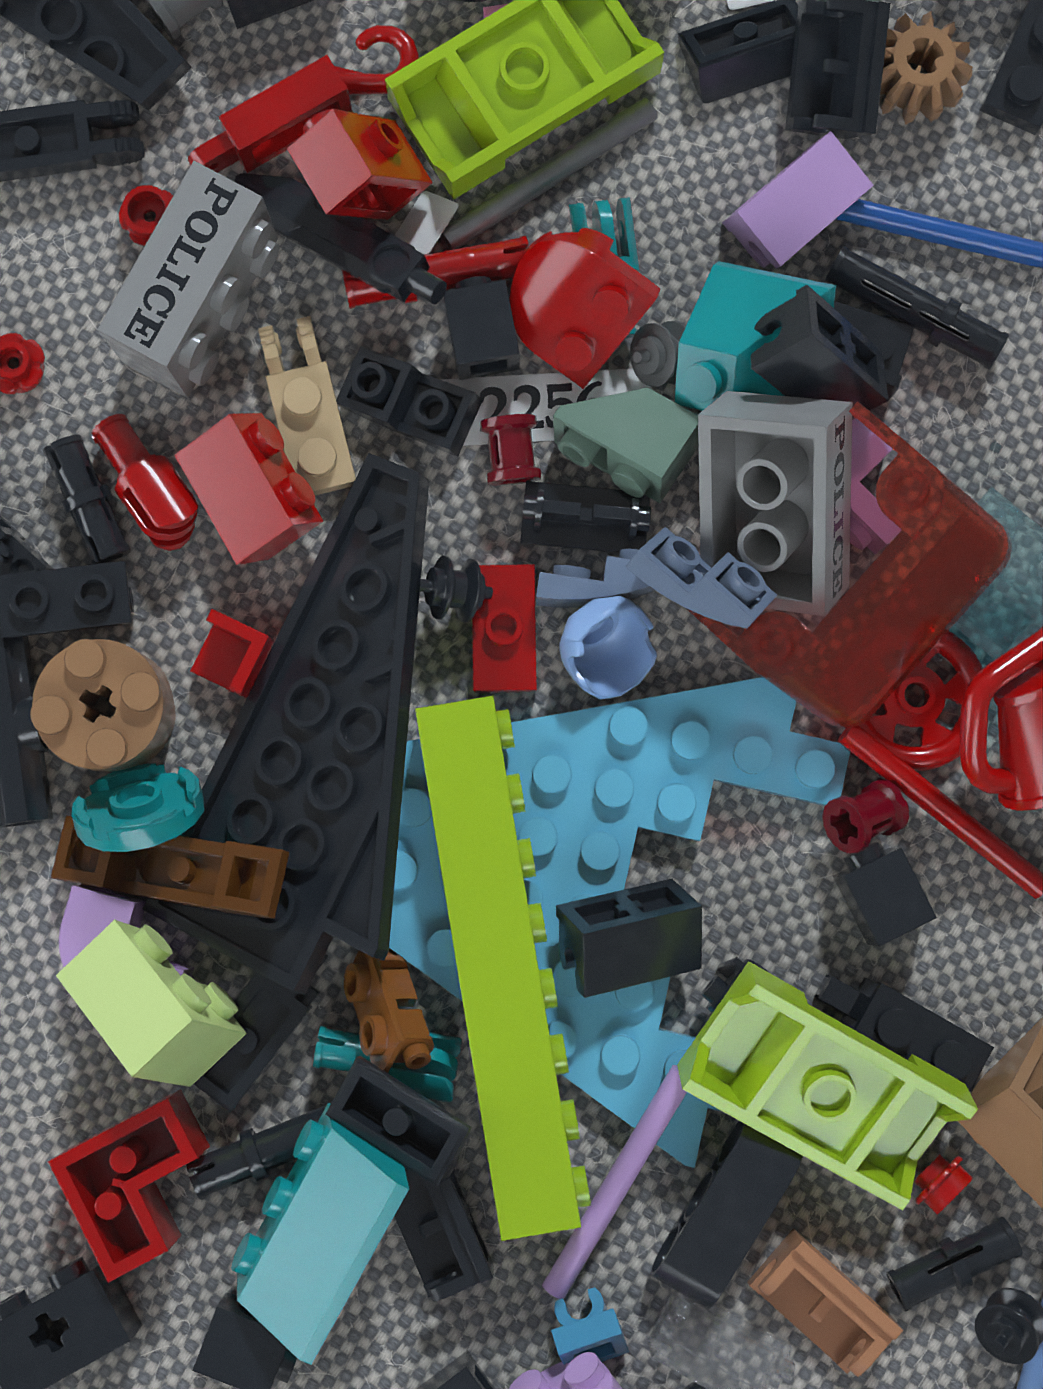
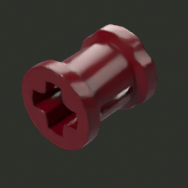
(511, 449)
(856, 820)

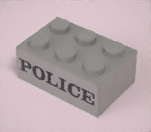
(191, 280)
(779, 493)

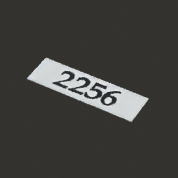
(539, 396)

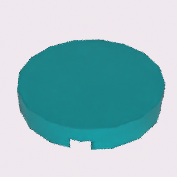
(138, 808)

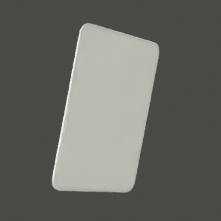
(427, 221)

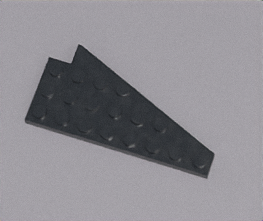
(325, 743)

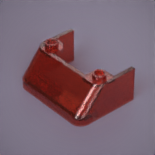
(898, 605)

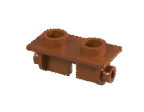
(385, 1030)

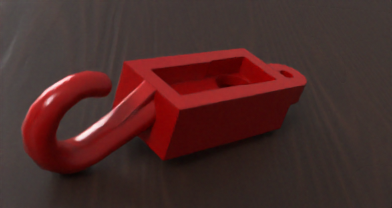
(276, 117)

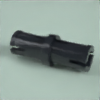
(86, 499)
(992, 1246)

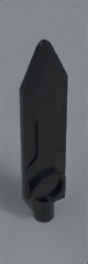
(345, 240)

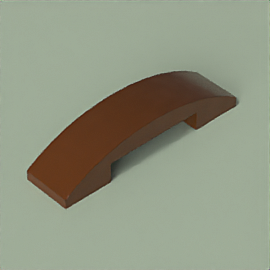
(180, 871)

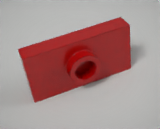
(506, 631)

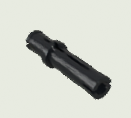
(981, 345)
(248, 1157)

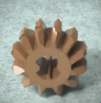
(937, 55)

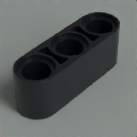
(725, 1215)

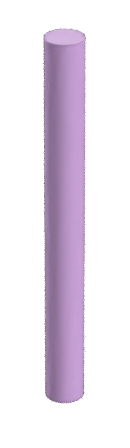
(615, 1185)

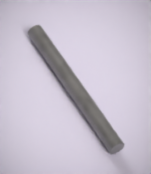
(549, 174)

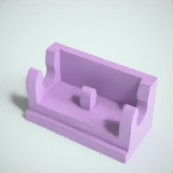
(798, 202)

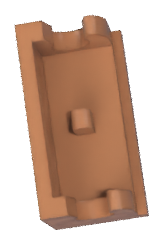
(825, 1304)

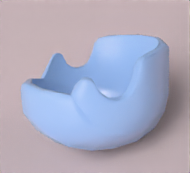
(607, 646)

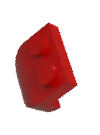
(577, 301)

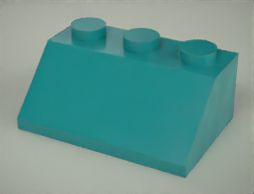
(317, 1234)

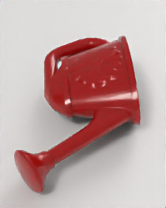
(1017, 690)

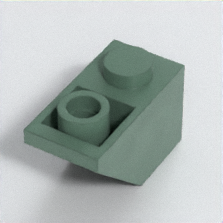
(630, 436)

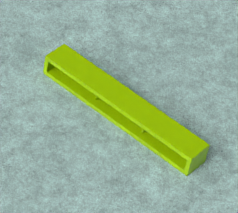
(499, 969)

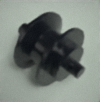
(454, 589)
(1010, 1326)

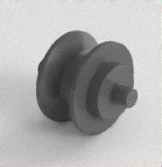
(656, 352)

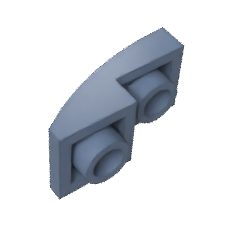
(573, 588)
(726, 592)

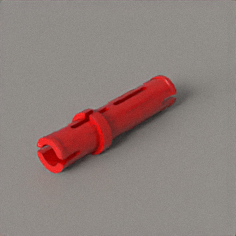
(490, 260)

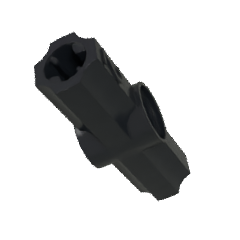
(22, 759)

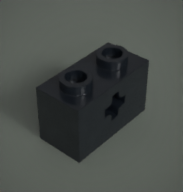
(97, 1318)

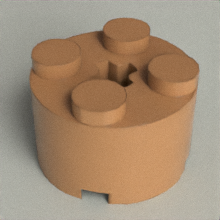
(71, 723)

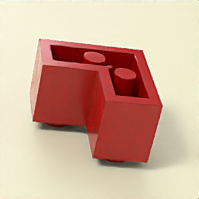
(114, 1185)

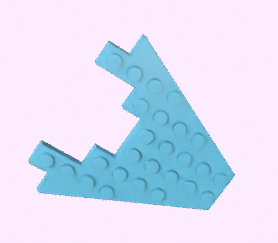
(585, 794)

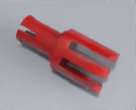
(147, 485)

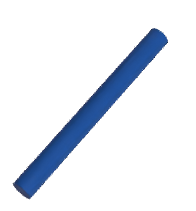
(944, 232)

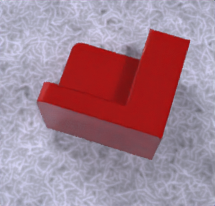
(232, 654)

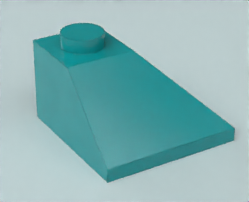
(722, 335)

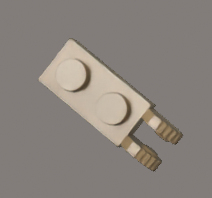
(308, 412)

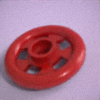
(937, 743)

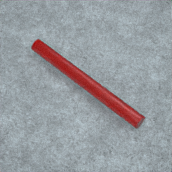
(943, 809)

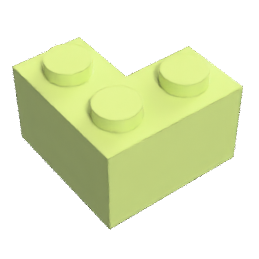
(145, 1011)

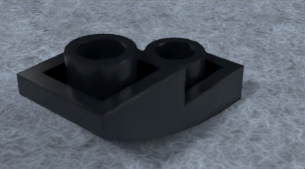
(409, 401)

